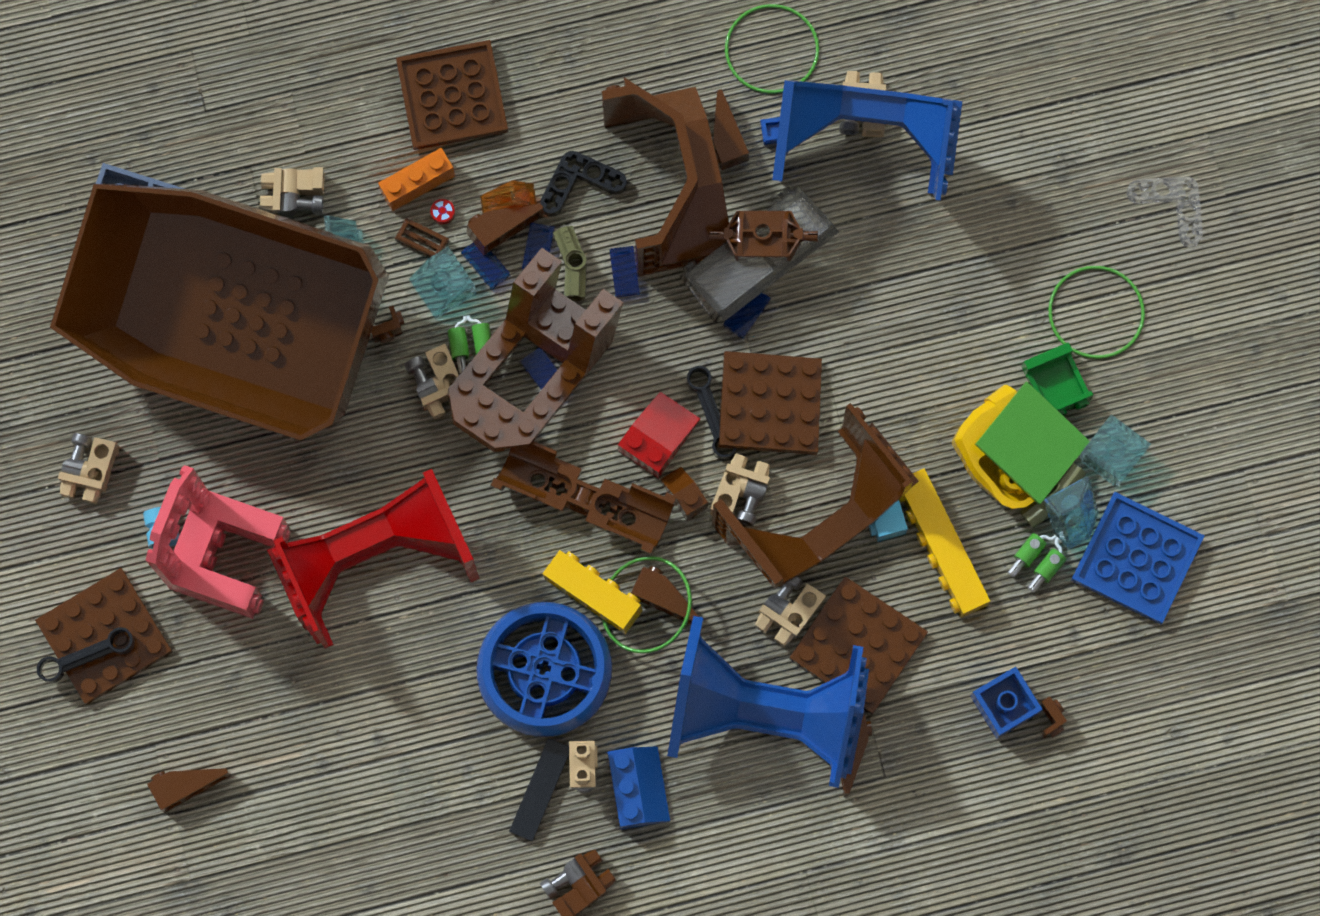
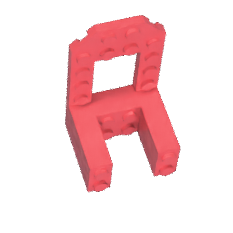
(193, 559)

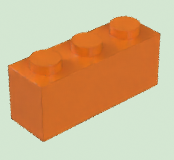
(416, 179)

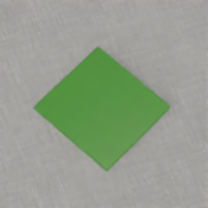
(1032, 443)

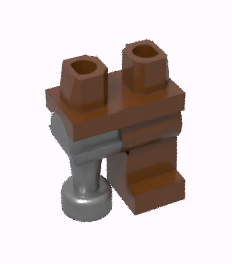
(585, 884)

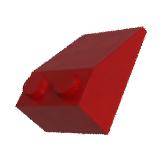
(658, 434)

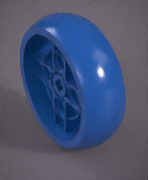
(523, 680)

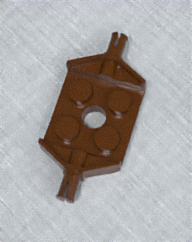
(782, 240)

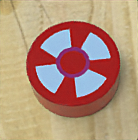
(442, 211)

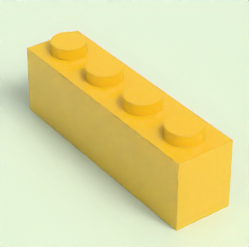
(592, 591)

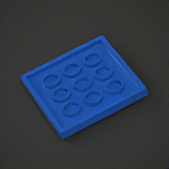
(1137, 558)

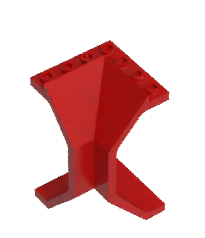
(413, 520)

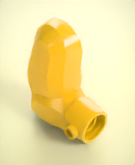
(980, 466)

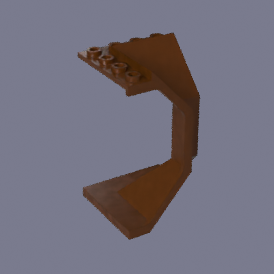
(702, 199)
(877, 485)

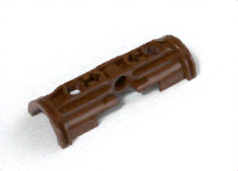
(649, 508)

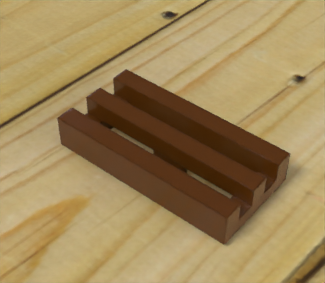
(399, 238)

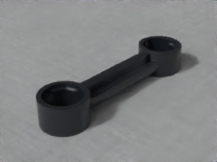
(709, 408)
(85, 655)

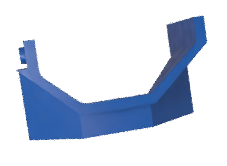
(927, 119)
(719, 699)

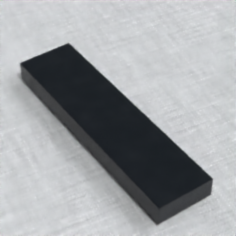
(540, 790)

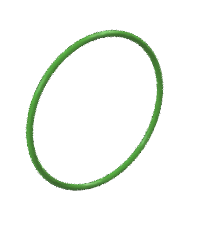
(762, 7)
(1115, 272)
(686, 617)

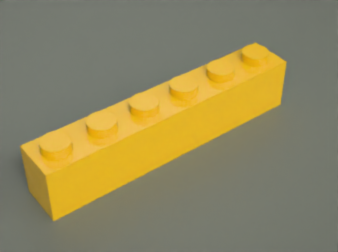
(944, 547)

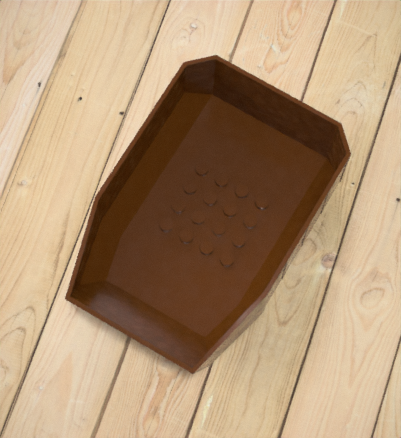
(221, 305)

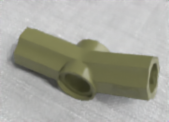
(574, 276)
(1037, 513)

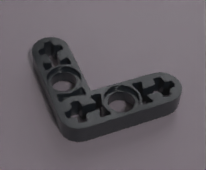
(573, 174)

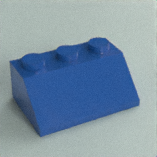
(638, 787)

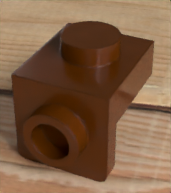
(386, 331)
(1053, 711)

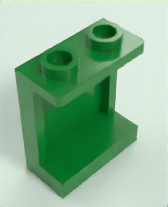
(1058, 379)

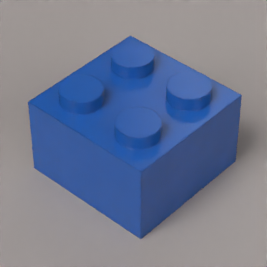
(1006, 702)

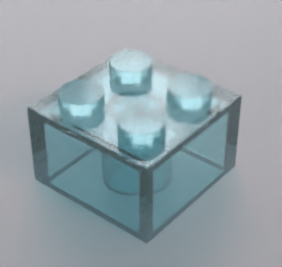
(1114, 451)

